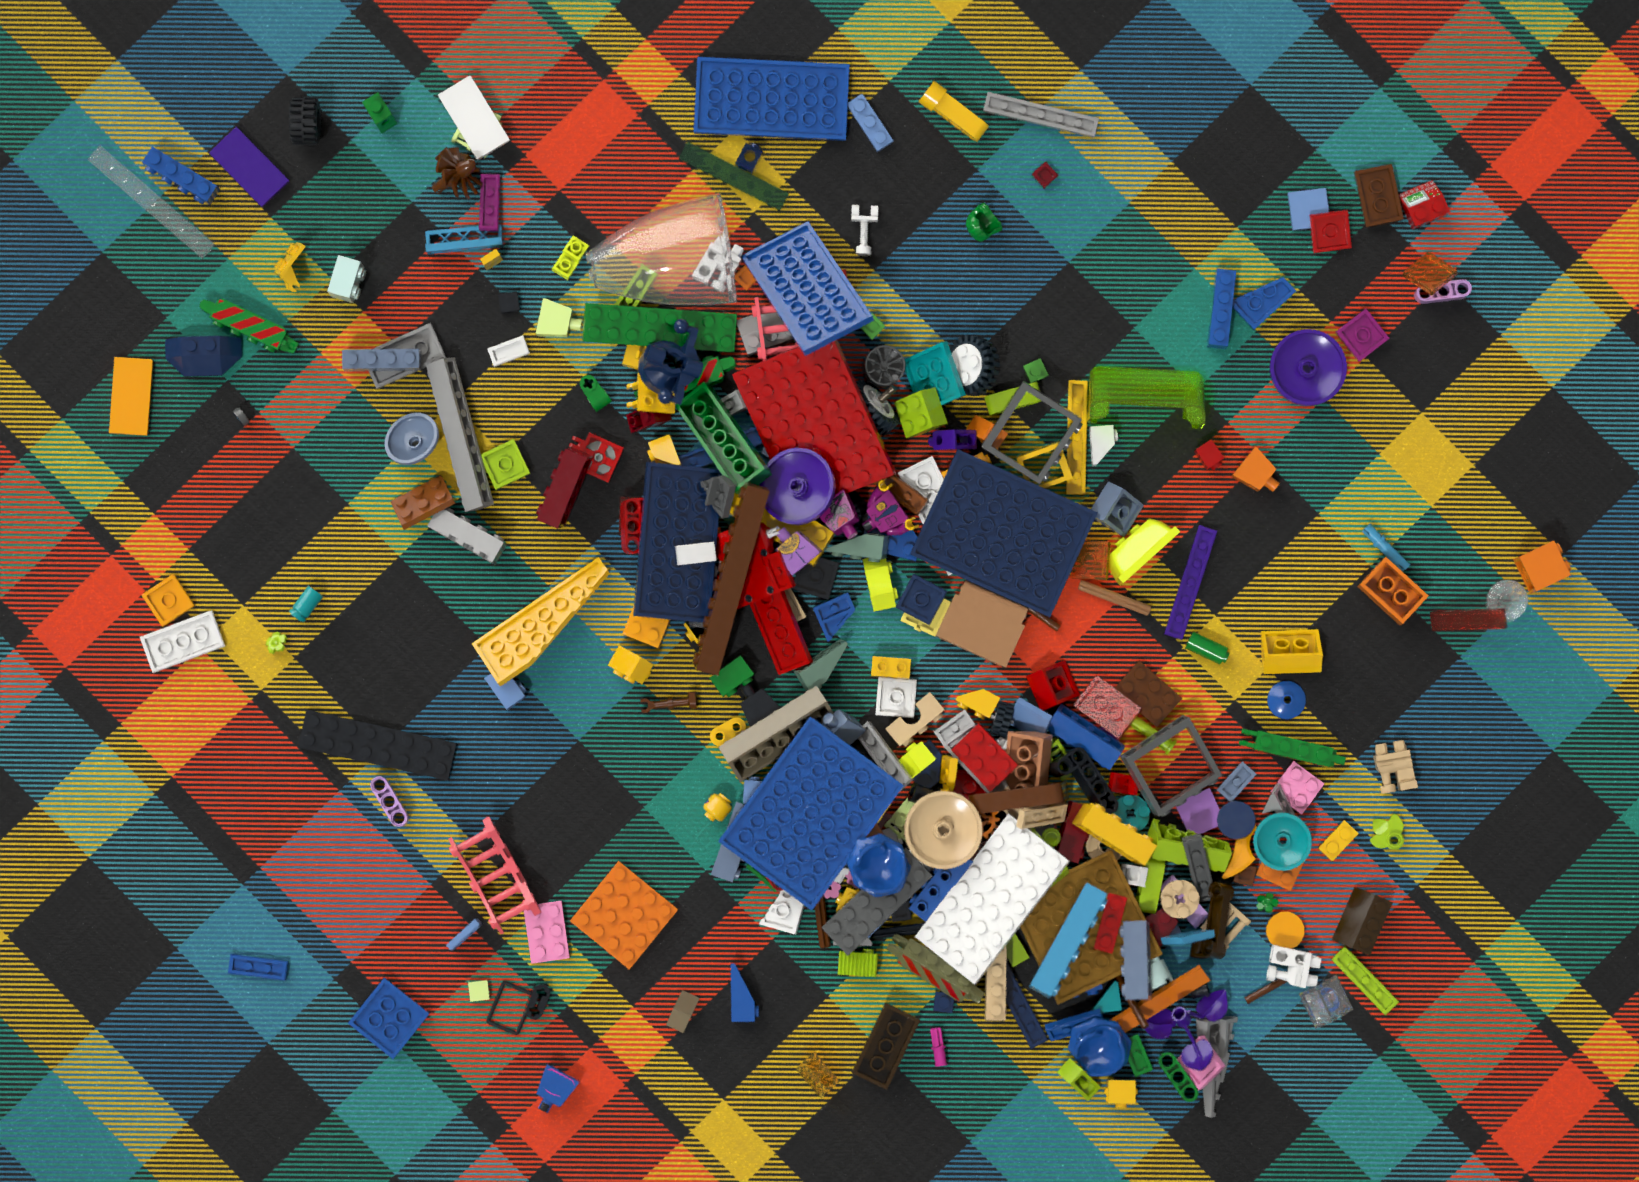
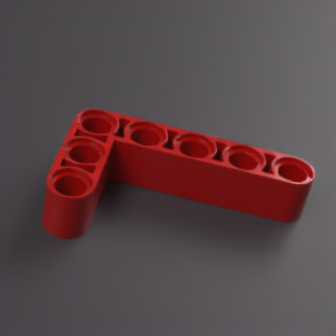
(635, 517)

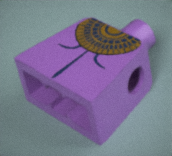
(796, 550)

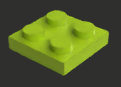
(504, 464)

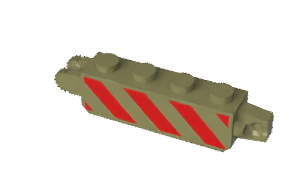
(933, 969)

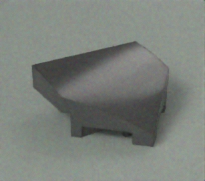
(719, 494)

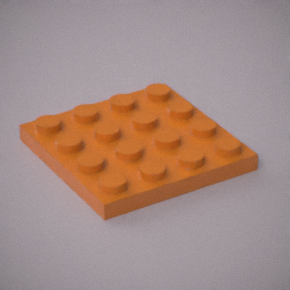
(624, 915)

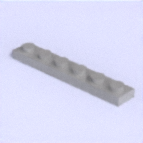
(1040, 114)

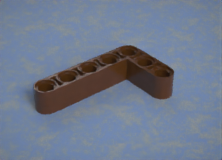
(1020, 798)

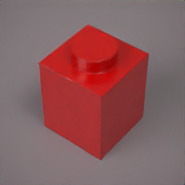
(1209, 455)

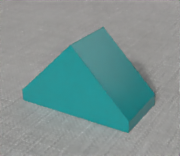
(1110, 999)

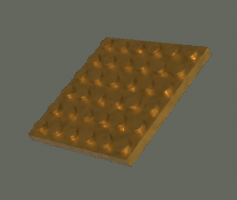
(1050, 913)

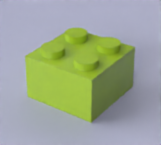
(920, 412)

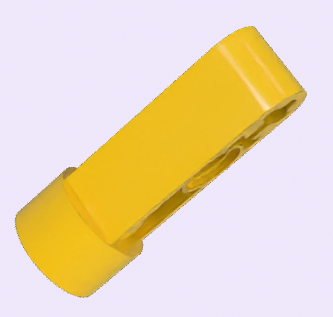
(950, 109)

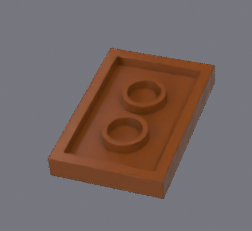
(422, 502)

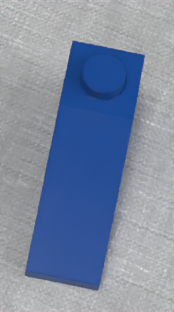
(742, 1002)

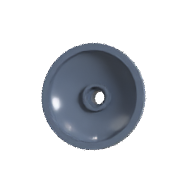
(411, 438)

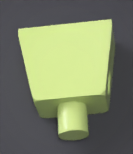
(556, 320)

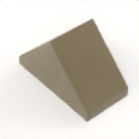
(682, 1011)

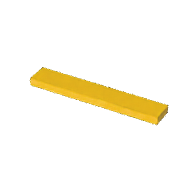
(1077, 449)

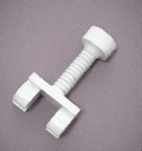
(863, 249)

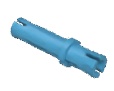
(1385, 547)

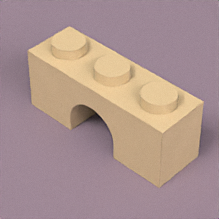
(903, 732)

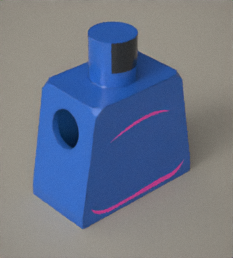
(555, 1087)

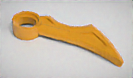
(1241, 857)

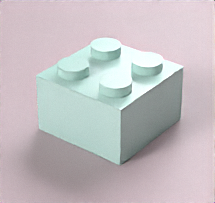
(346, 279)

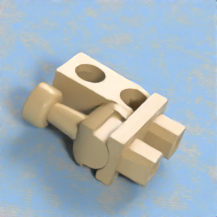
(1395, 762)

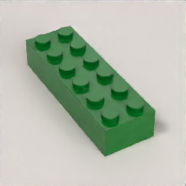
(722, 437)

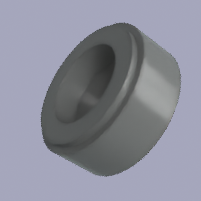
(241, 416)

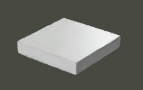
(896, 697)

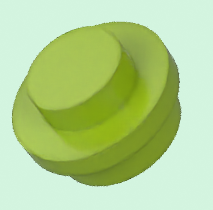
(1051, 836)

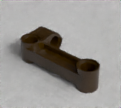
(1217, 921)

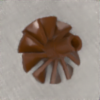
(456, 172)

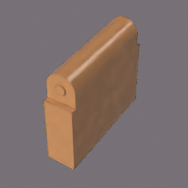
(983, 623)

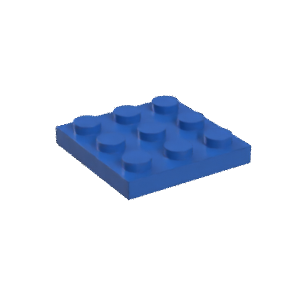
(388, 1018)

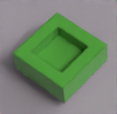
(873, 328)
(1035, 371)

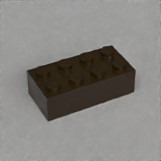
(885, 1046)

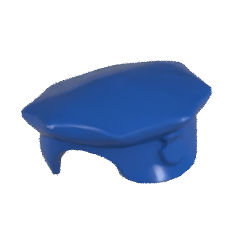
(878, 865)
(1099, 1046)

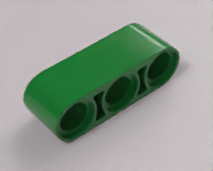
(1184, 1083)

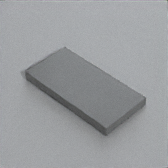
(421, 338)

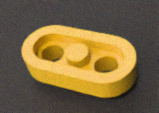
(727, 731)

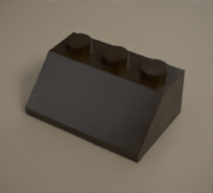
(1362, 921)

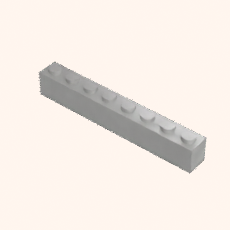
(459, 434)

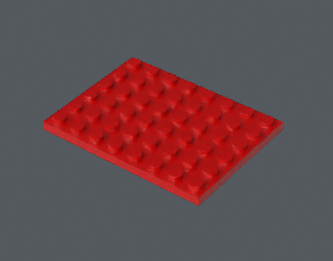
(815, 407)

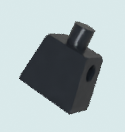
(757, 704)

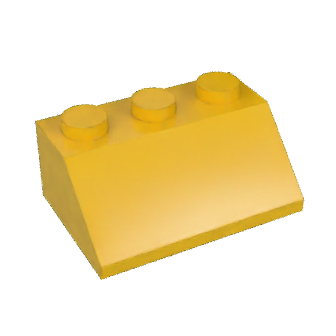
(1291, 651)

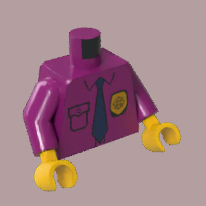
(886, 512)

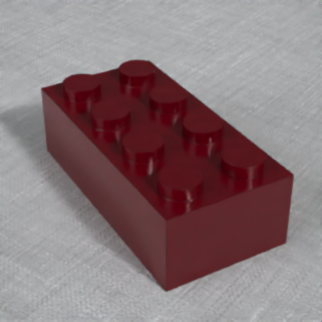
(564, 487)

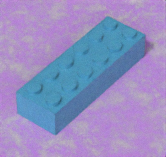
(1067, 941)

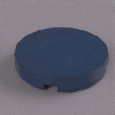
(1236, 820)

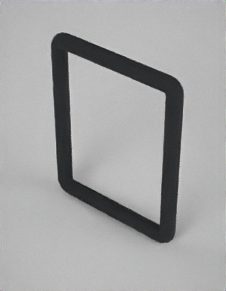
(495, 1003)

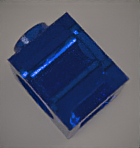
(746, 165)

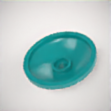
(1282, 855)

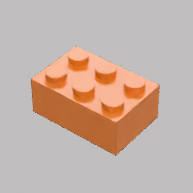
(1392, 591)

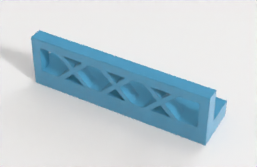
(462, 245)

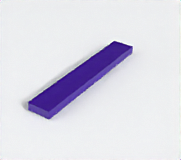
(1190, 582)

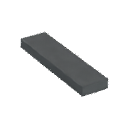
(1198, 865)

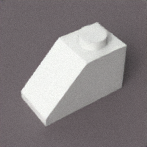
(1101, 441)

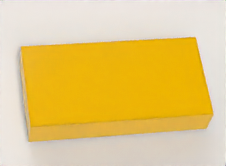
(491, 259)

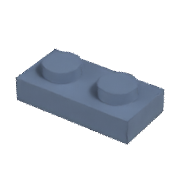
(1236, 782)

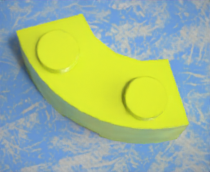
(879, 584)
(916, 758)

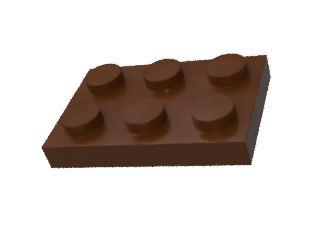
(1378, 195)
(1148, 693)

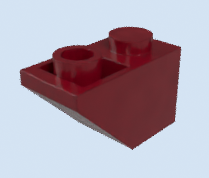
(643, 420)

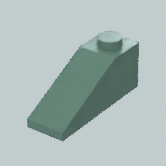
(822, 666)

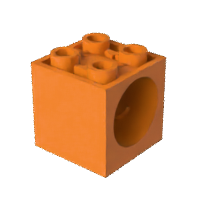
(1542, 567)

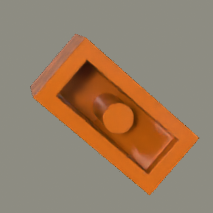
(983, 428)

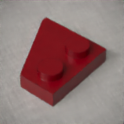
(1161, 925)

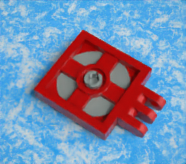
(604, 455)

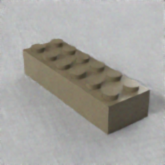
(772, 735)

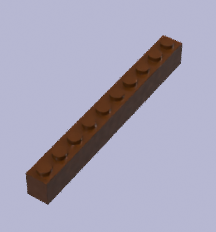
(731, 578)

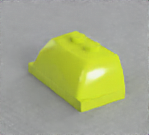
(1139, 548)

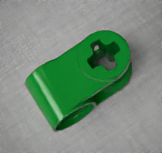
(596, 395)

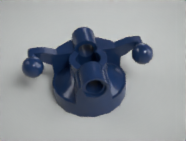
(660, 376)

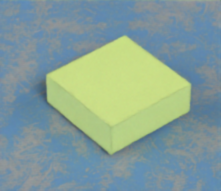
(479, 990)

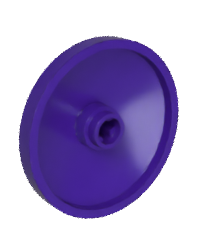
(1308, 367)
(799, 486)

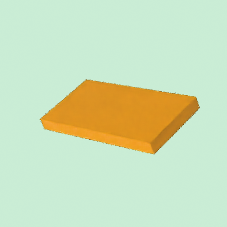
(131, 396)

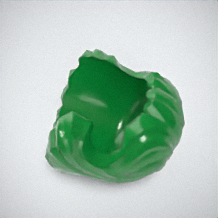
(982, 223)

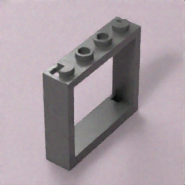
(1064, 443)
(1154, 741)

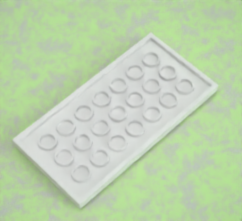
(992, 899)

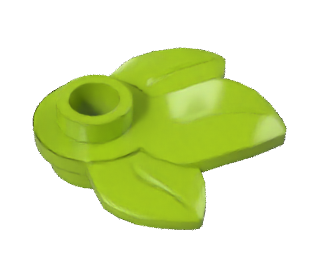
(1385, 831)

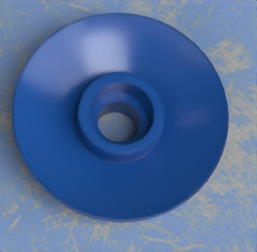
(1276, 700)

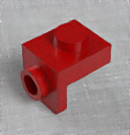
(1122, 784)

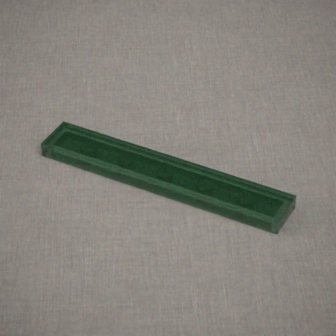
(733, 176)

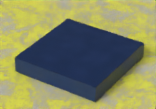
(921, 599)

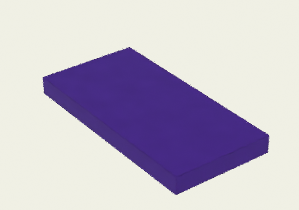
(249, 167)

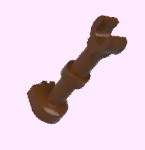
(691, 701)

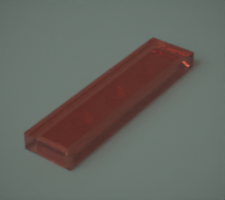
(1468, 619)

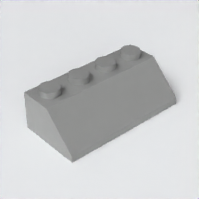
(750, 334)

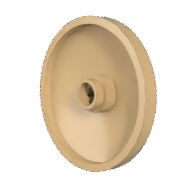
(943, 830)

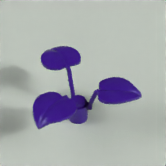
(1199, 1054)

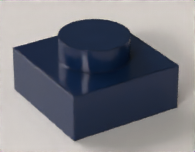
(943, 1002)

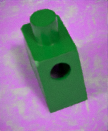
(379, 112)

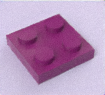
(1362, 335)

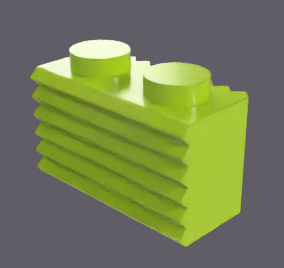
(858, 963)

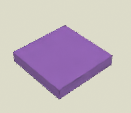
(1199, 812)

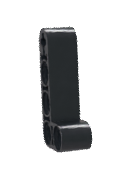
(1087, 783)

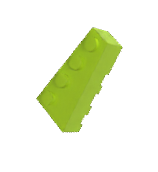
(1171, 846)

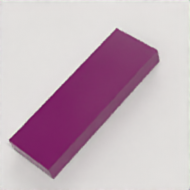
(489, 202)

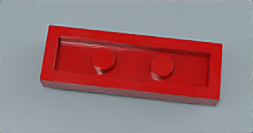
(1110, 923)

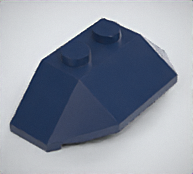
(203, 354)

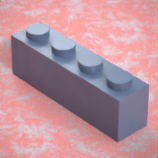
(381, 360)
(727, 862)
(1136, 960)

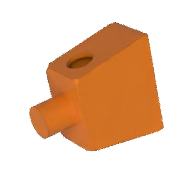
(1256, 471)

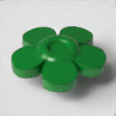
(1267, 903)

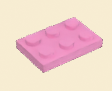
(547, 933)

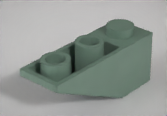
(868, 545)

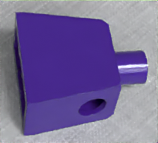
(948, 440)

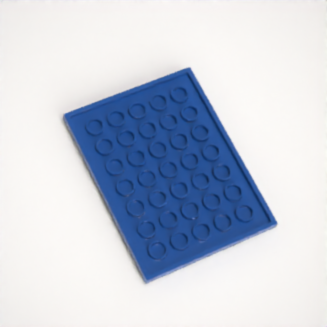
(810, 813)

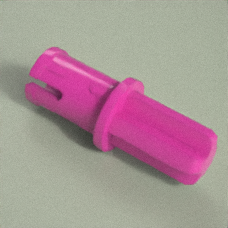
(938, 1046)

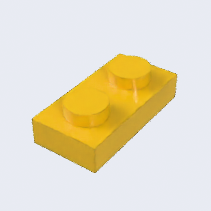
(1338, 840)

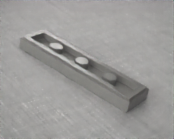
(883, 754)

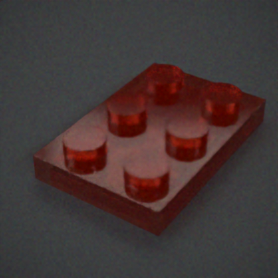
(1107, 707)

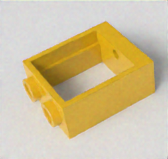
(1063, 464)

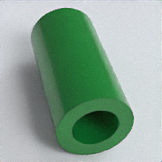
(1207, 648)

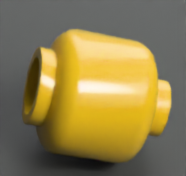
(717, 807)

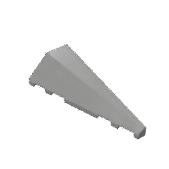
(1218, 1035)

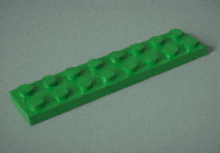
(649, 325)

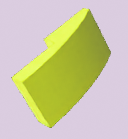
(570, 257)

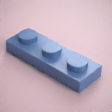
(869, 122)

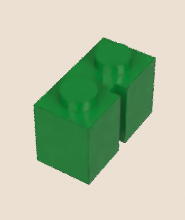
(732, 676)

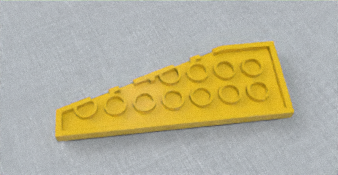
(526, 635)

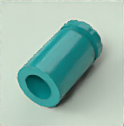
(306, 604)

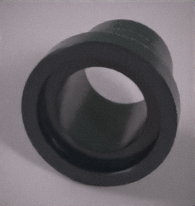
(1201, 991)

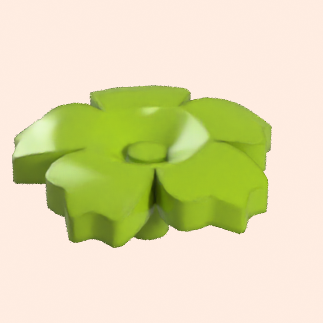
(276, 642)

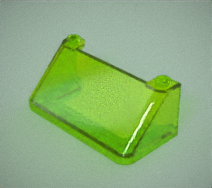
(1146, 388)

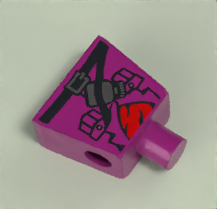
(841, 515)

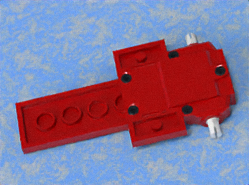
(765, 593)

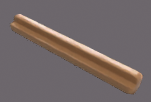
(1114, 597)

